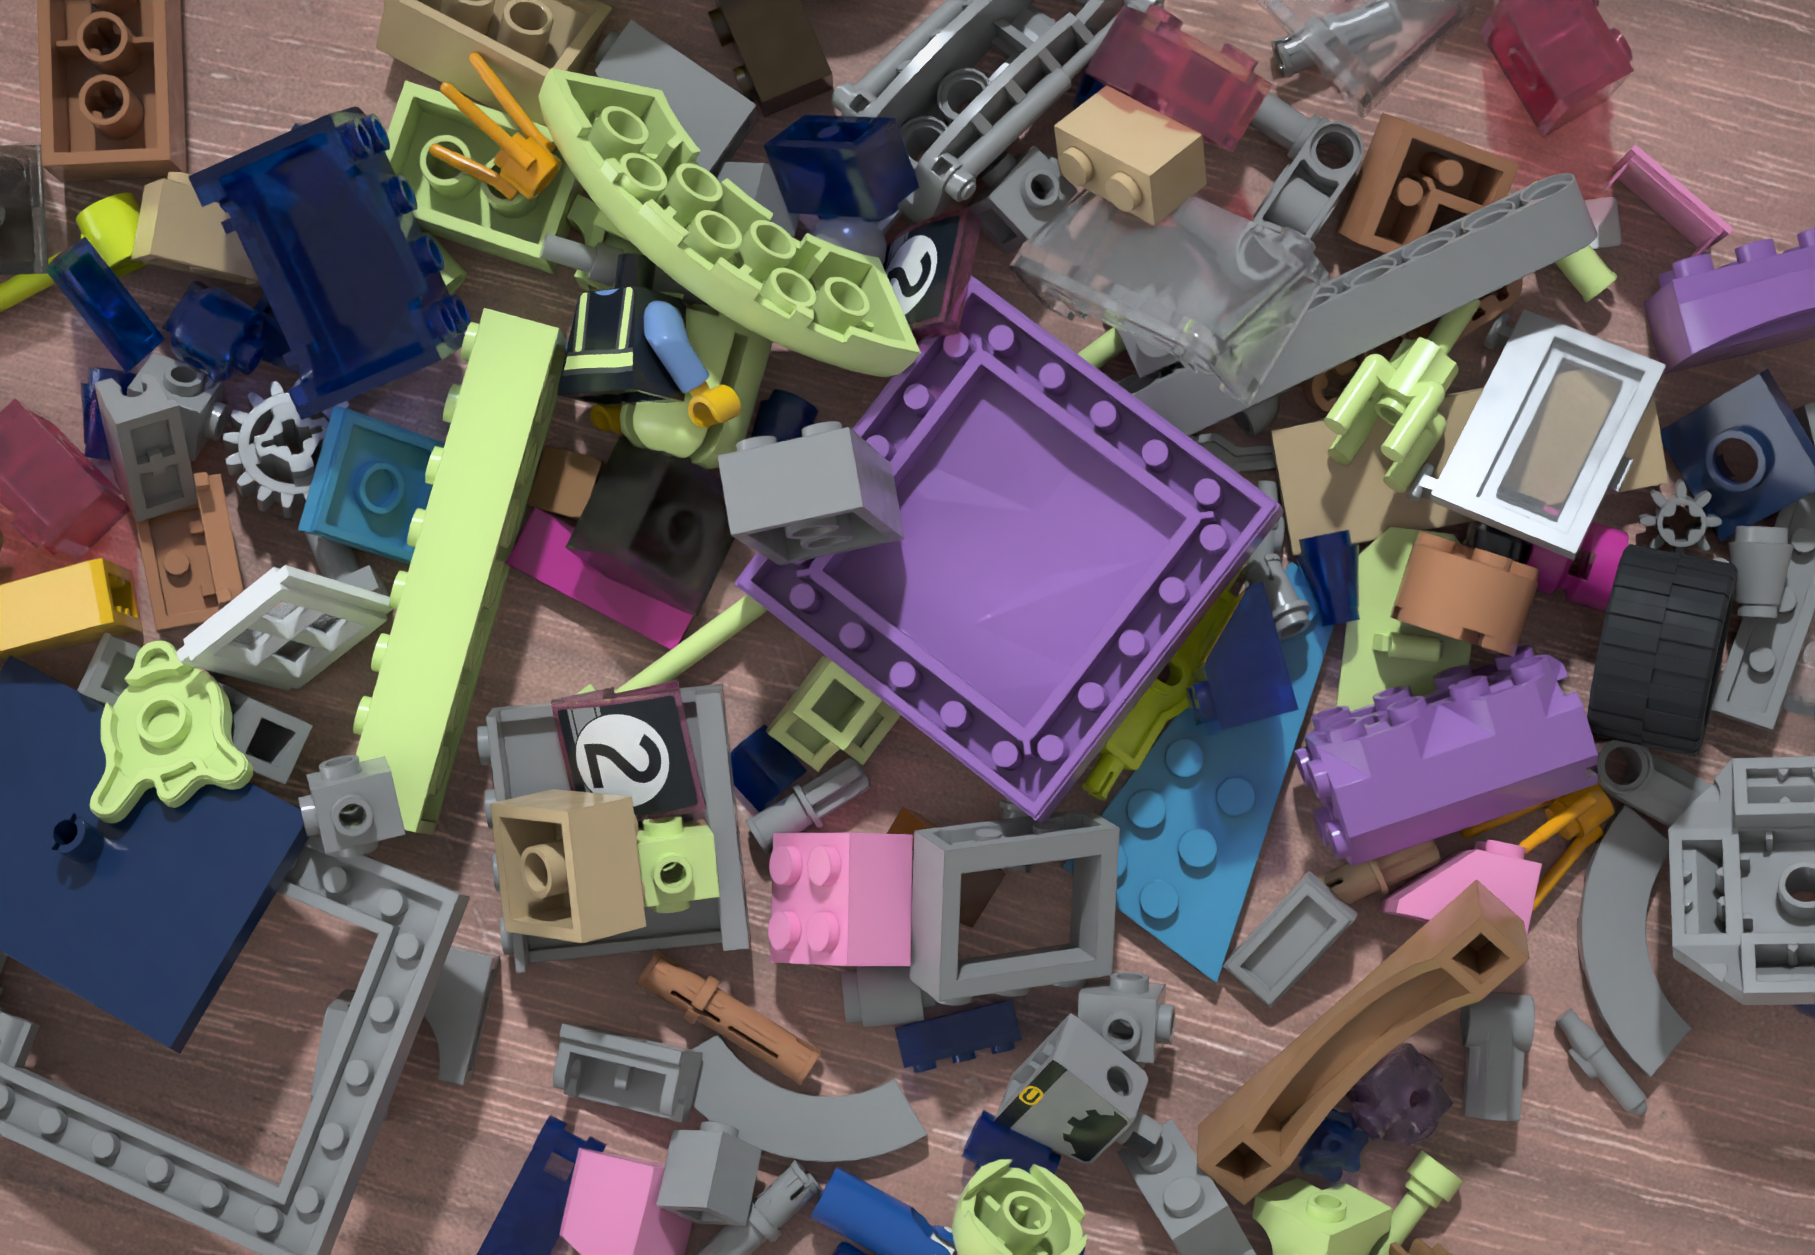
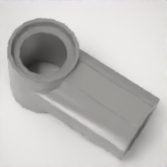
(1650, 783)
(1495, 1041)

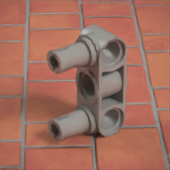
(1306, 188)

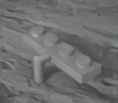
(1770, 648)

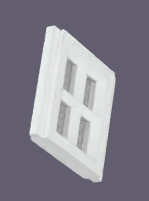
(285, 628)

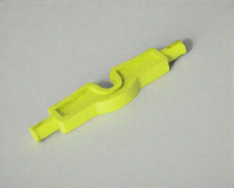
(1160, 703)

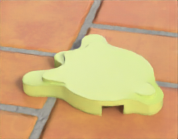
(166, 735)

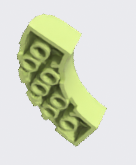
(718, 238)

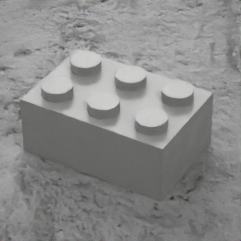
(810, 494)

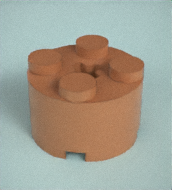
(1466, 593)

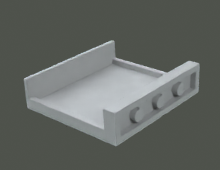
(528, 759)

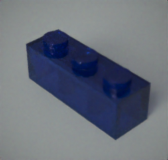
(958, 1035)

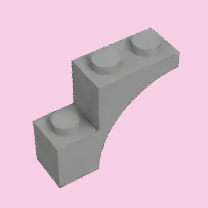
(1185, 1198)

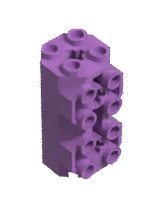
(1446, 758)

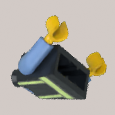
(636, 349)

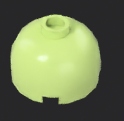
(1017, 1213)

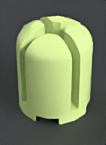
(733, 359)

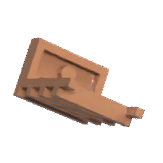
(190, 559)

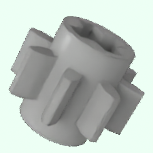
(1667, 506)

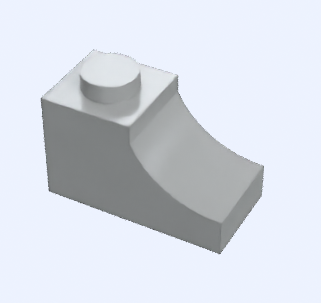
(460, 1010)

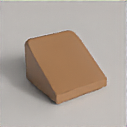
(564, 482)

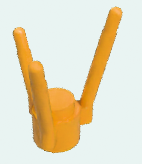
(524, 163)
(1567, 815)

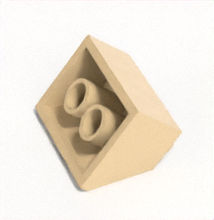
(512, 36)

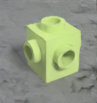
(676, 863)

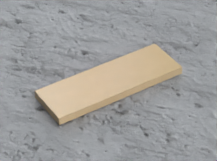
(1334, 497)

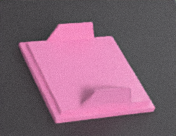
(1670, 199)

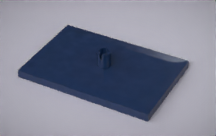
(134, 908)

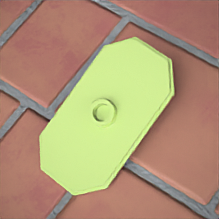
(1381, 649)

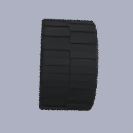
(1661, 649)

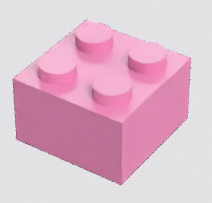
(841, 899)

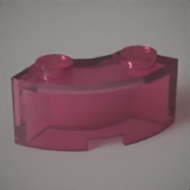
(1180, 75)

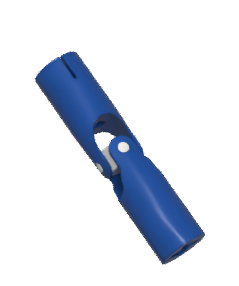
(878, 1219)

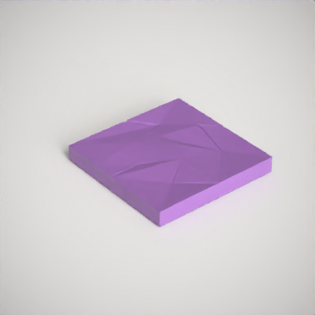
(1043, 556)

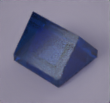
(763, 769)

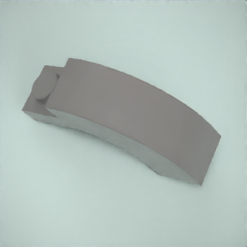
(258, 730)

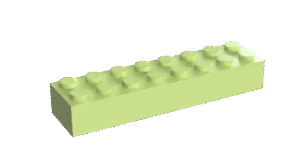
(460, 558)

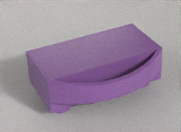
(1735, 309)

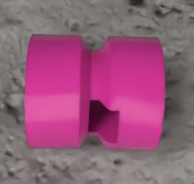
(1595, 573)

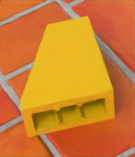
(67, 608)

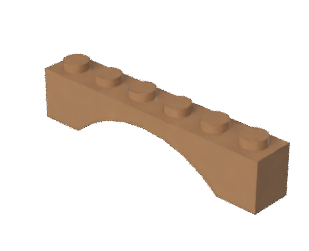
(1436, 971)

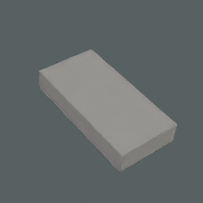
(1290, 939)

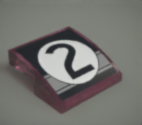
(932, 271)
(631, 747)

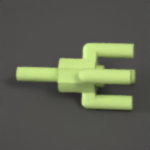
(1402, 394)

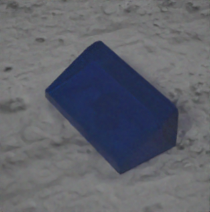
(104, 303)

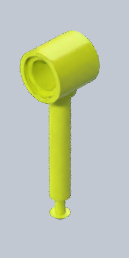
(109, 228)

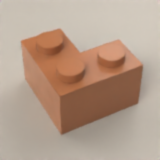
(1410, 175)

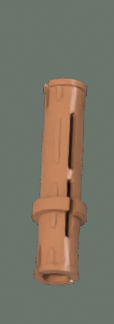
(727, 1016)

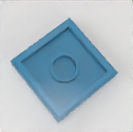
(368, 485)

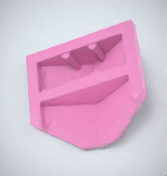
(615, 1208)

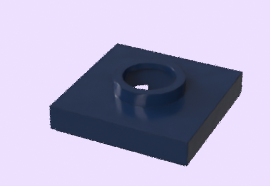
(1765, 420)

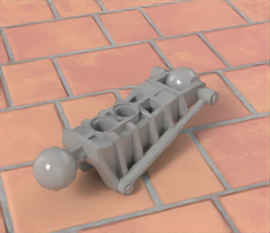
(932, 76)

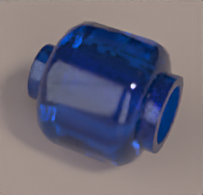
(217, 334)

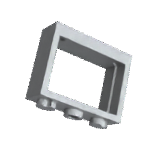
(950, 851)

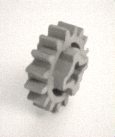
(269, 453)

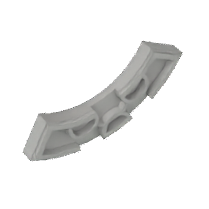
(1615, 942)
(801, 1123)

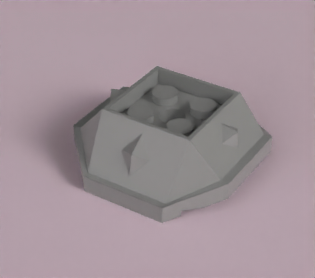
(1733, 879)

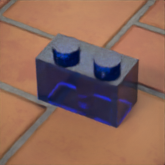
(842, 167)

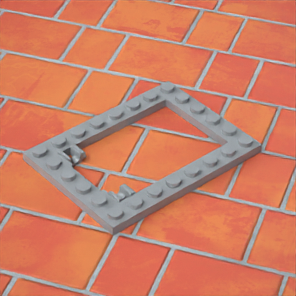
(308, 1206)

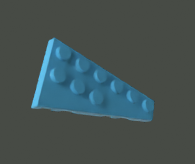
(1202, 813)

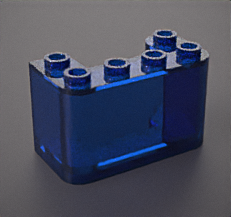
(338, 256)

